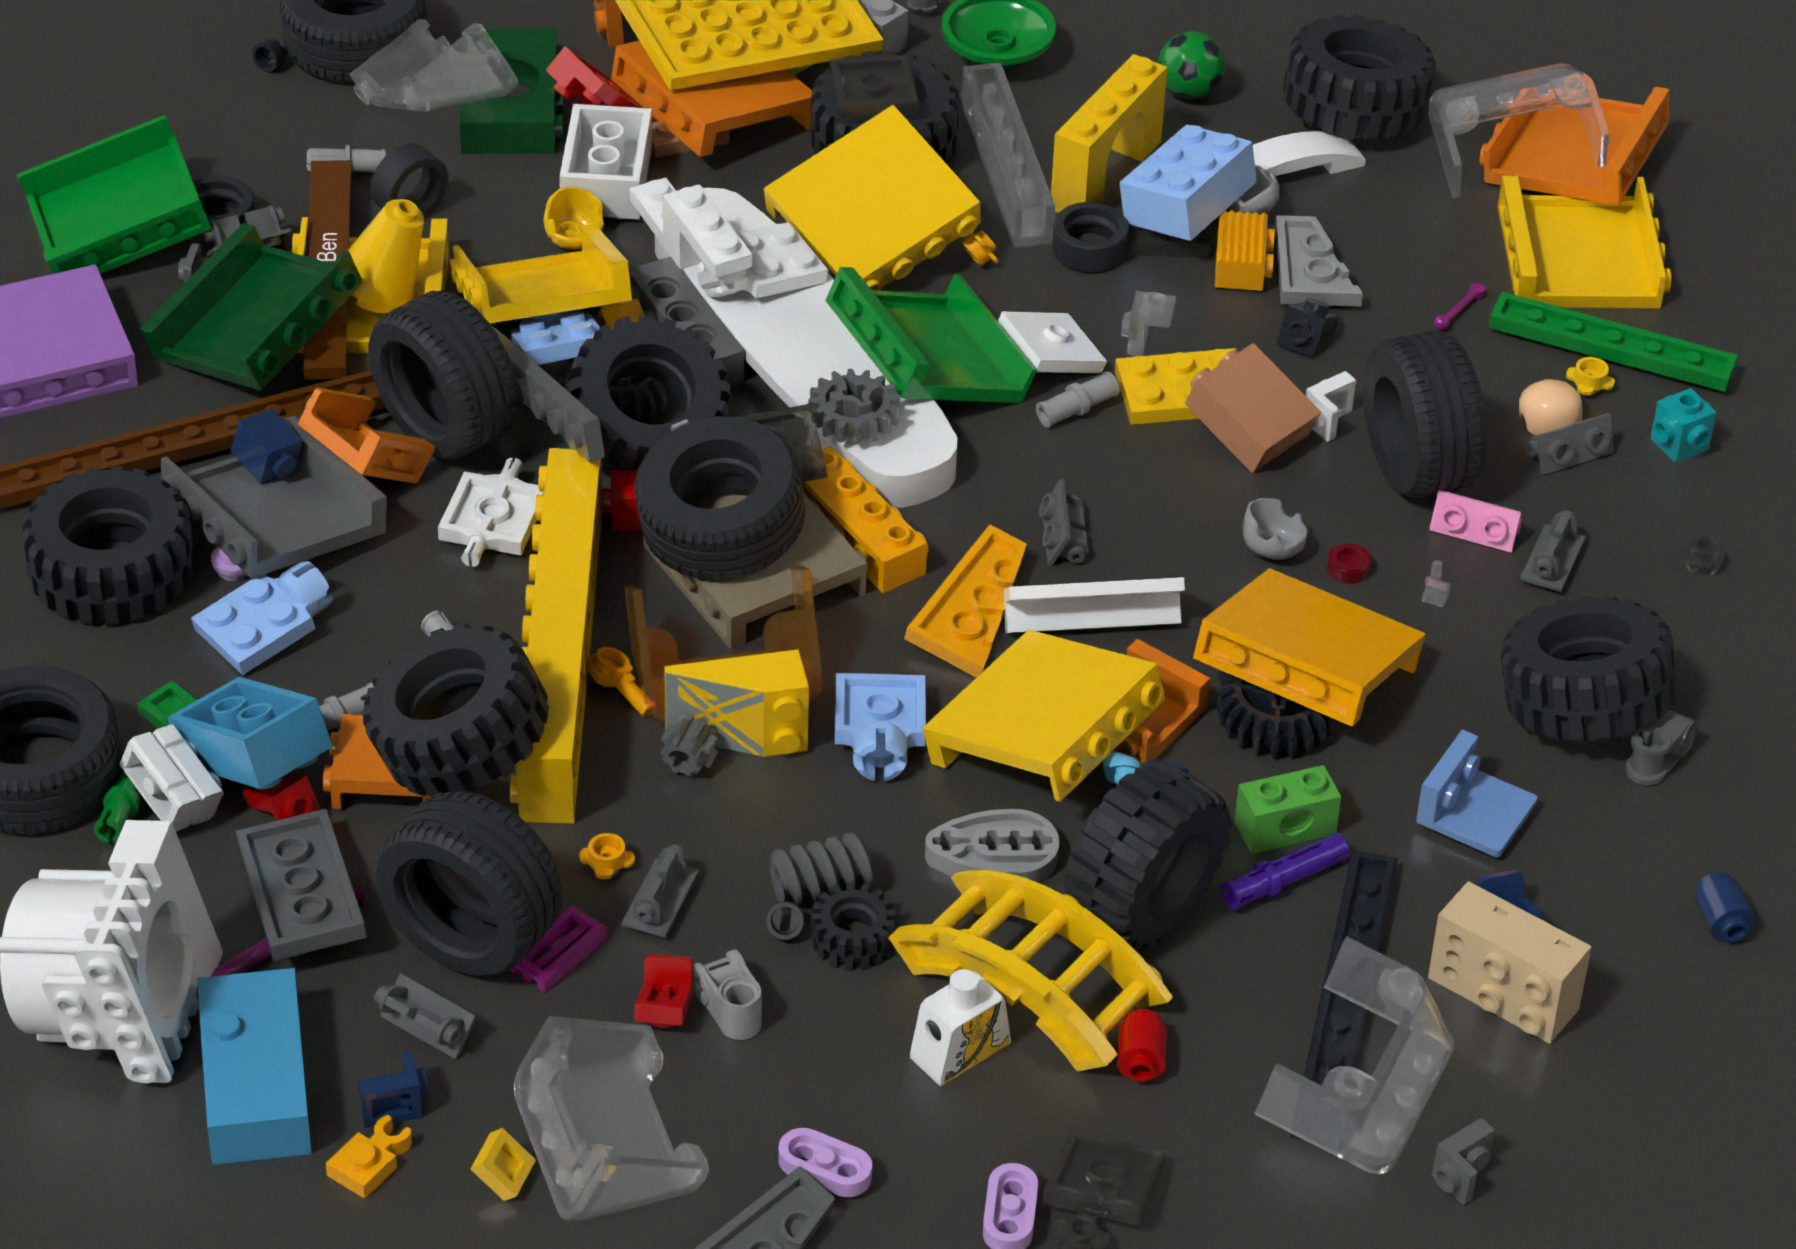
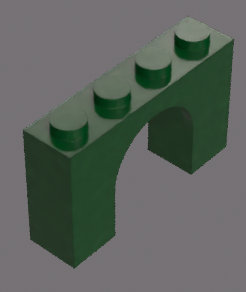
(522, 122)

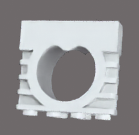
(112, 953)

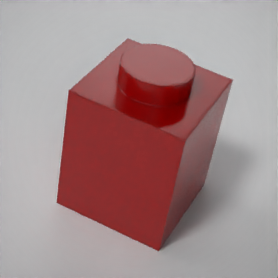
(621, 501)

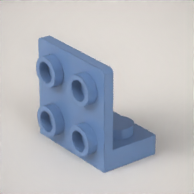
(1470, 803)

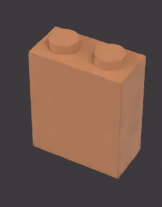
(1251, 407)

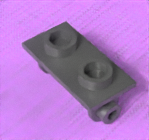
(265, 220)
(1572, 444)
(1063, 525)
(1554, 552)
(661, 893)
(425, 1014)

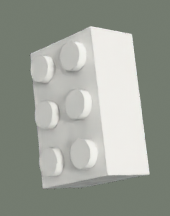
(608, 154)

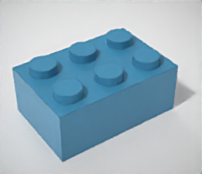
(253, 731)

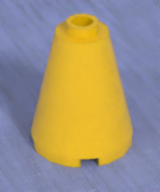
(388, 257)

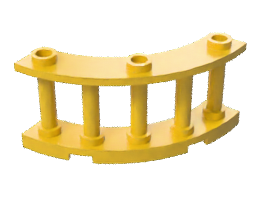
(997, 895)

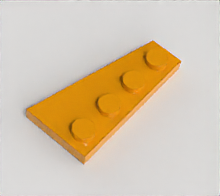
(969, 605)

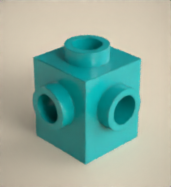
(1683, 425)

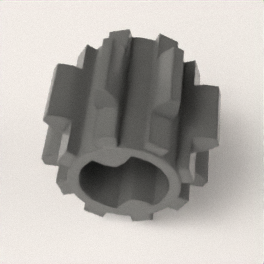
(689, 745)

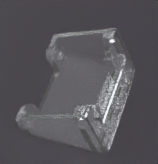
(431, 73)
(596, 1119)

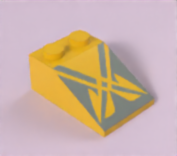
(750, 701)

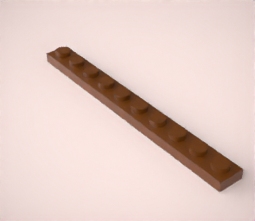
(176, 440)

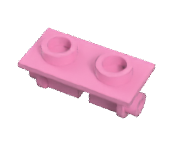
(1476, 521)

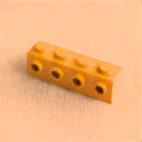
(869, 523)

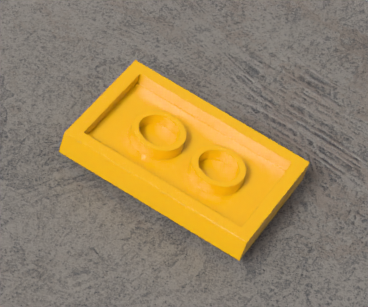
(1159, 385)

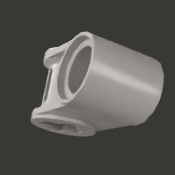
(730, 995)

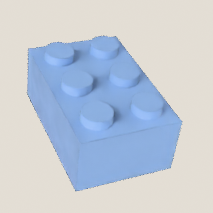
(1188, 182)

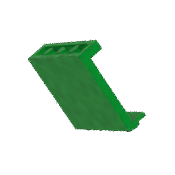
(114, 199)
(933, 342)

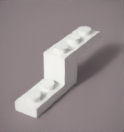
(690, 227)

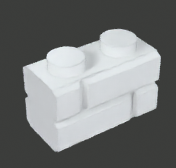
(172, 777)

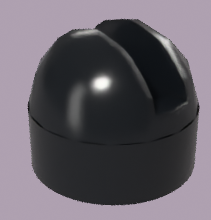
(263, 49)
(774, 920)

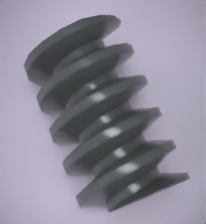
(820, 867)

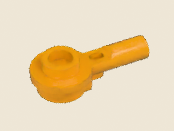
(613, 669)

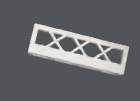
(1093, 605)

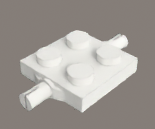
(490, 513)

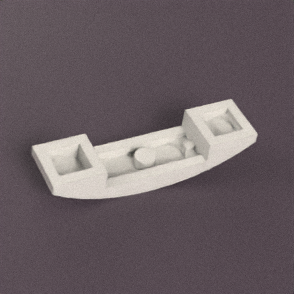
(1307, 150)

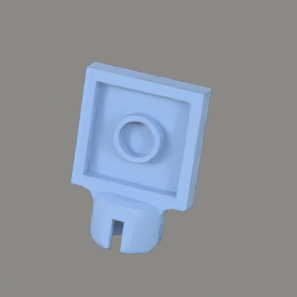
(553, 335)
(264, 615)
(880, 719)

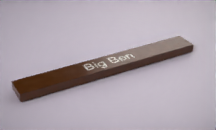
(327, 238)

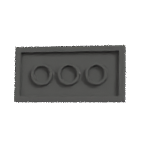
(300, 884)

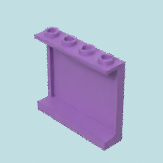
(60, 342)

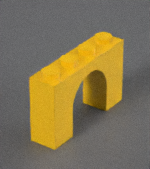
(1118, 117)

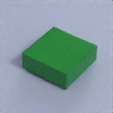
(164, 703)

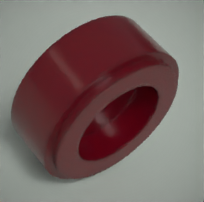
(1349, 563)

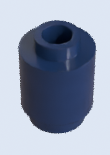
(1724, 907)

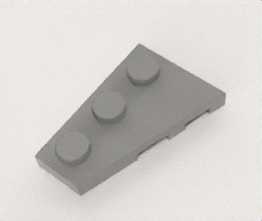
(1309, 265)

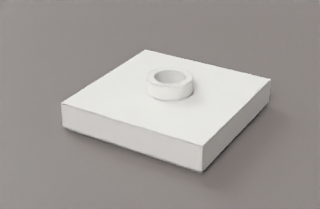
(1053, 342)

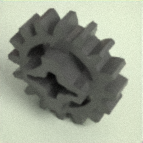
(854, 406)

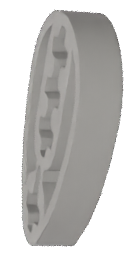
(1000, 828)

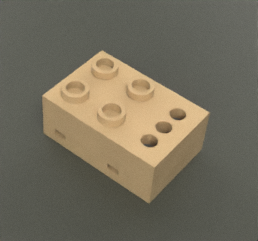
(1509, 962)

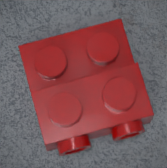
(586, 82)

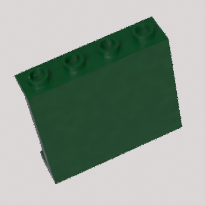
(249, 310)

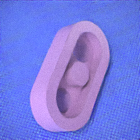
(827, 1161)
(1010, 1212)

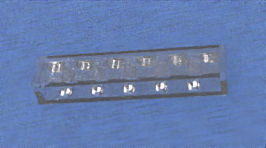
(1008, 155)

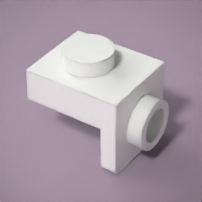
(1333, 399)

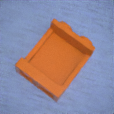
(341, 425)
(1184, 702)
(357, 765)

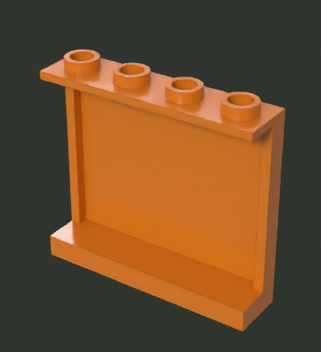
(711, 108)
(1555, 156)

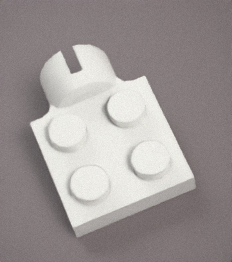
(779, 265)

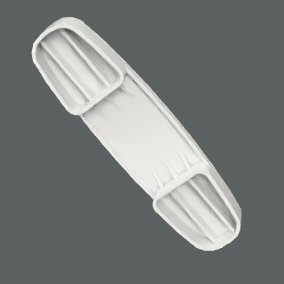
(799, 339)

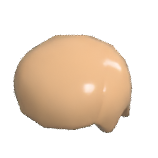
(1550, 406)

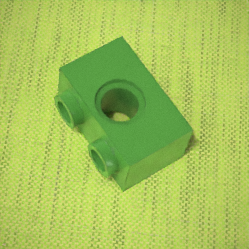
(1287, 809)

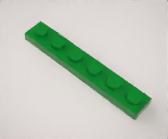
(1613, 341)

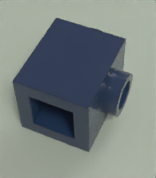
(266, 446)

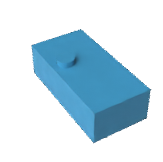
(253, 1066)

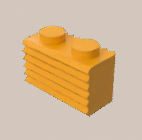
(1243, 250)

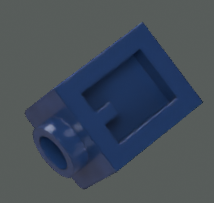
(394, 1094)

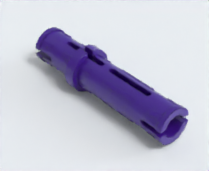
(1270, 877)

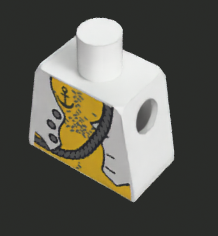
(959, 1027)

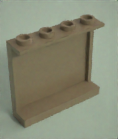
(739, 601)

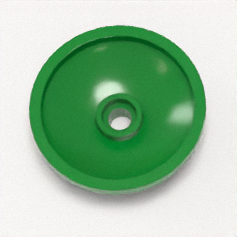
(998, 30)

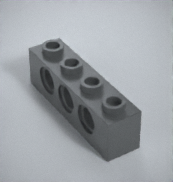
(669, 294)

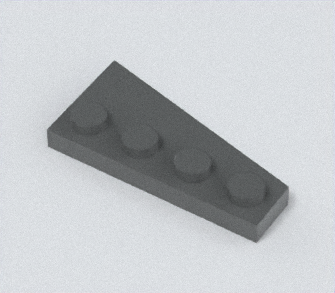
(779, 1218)

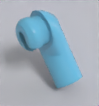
(1118, 765)

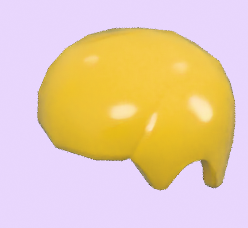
(567, 211)

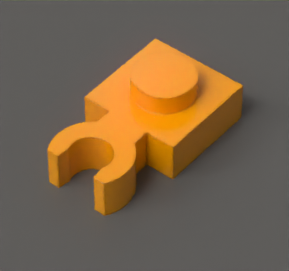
(368, 1161)

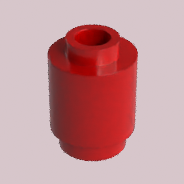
(1142, 1046)

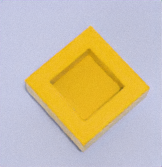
(503, 1164)

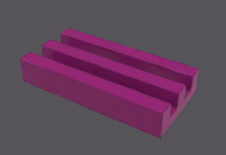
(565, 951)

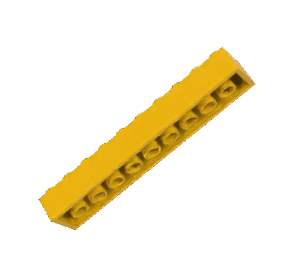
(560, 630)

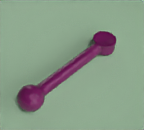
(1476, 291)

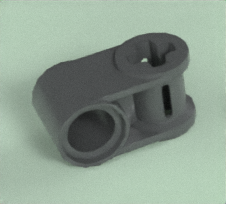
(1660, 747)

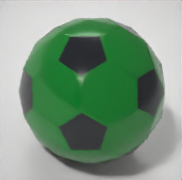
(1193, 65)

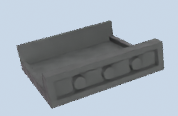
(285, 518)

